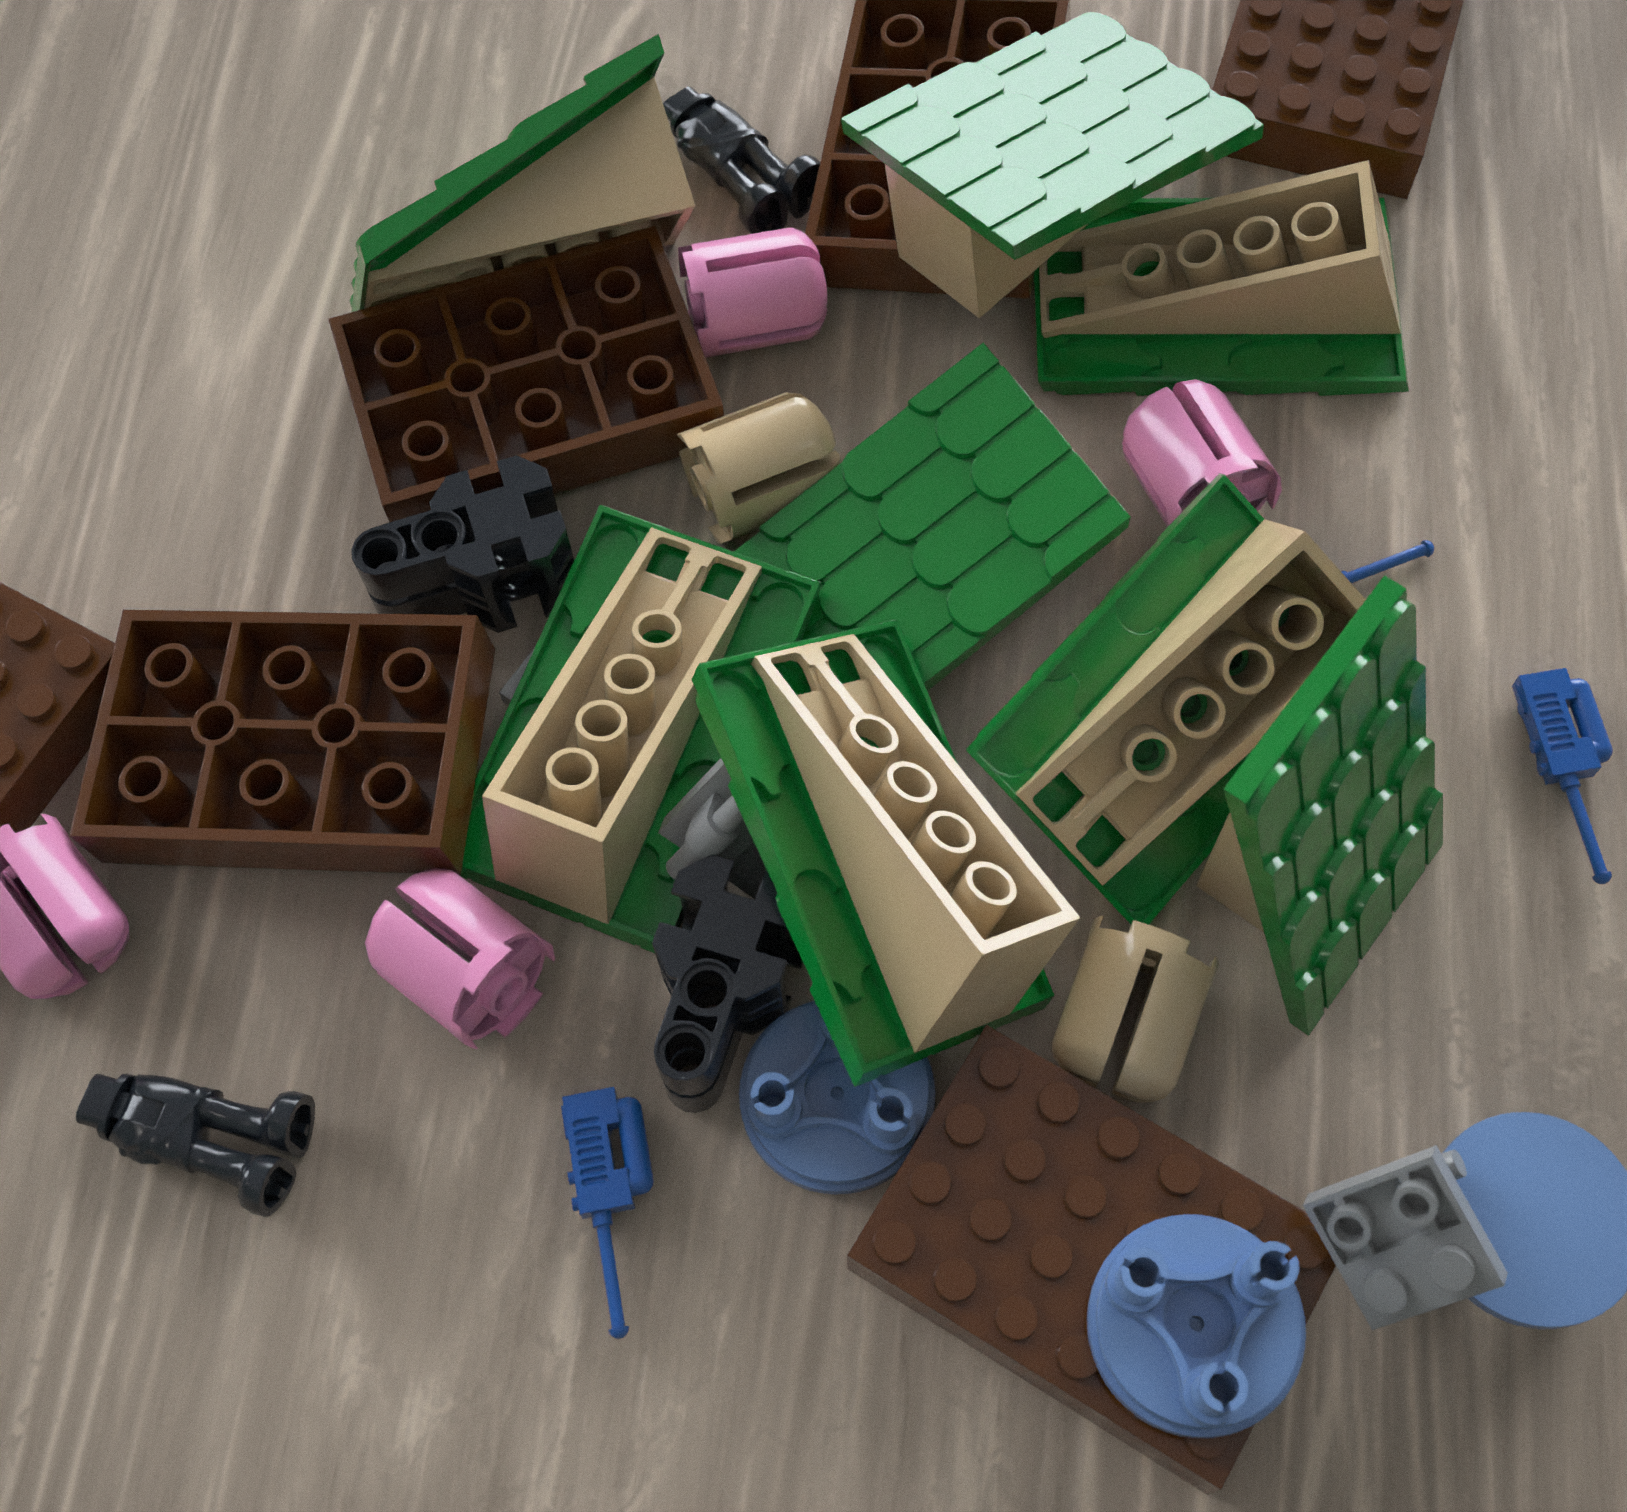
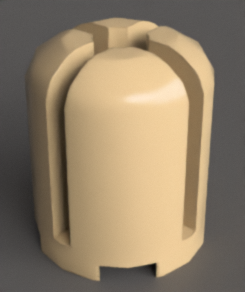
(757, 461)
(1163, 1022)

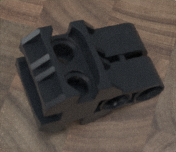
(471, 550)
(724, 955)

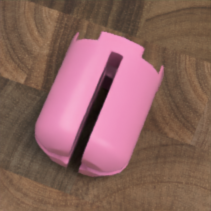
(754, 290)
(1185, 440)
(73, 901)
(458, 994)

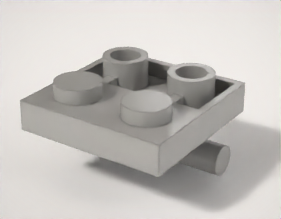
(710, 824)
(1406, 1237)

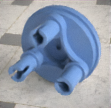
(812, 1118)
(1553, 1215)
(1197, 1325)

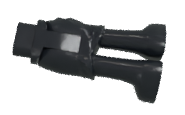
(724, 144)
(170, 1122)

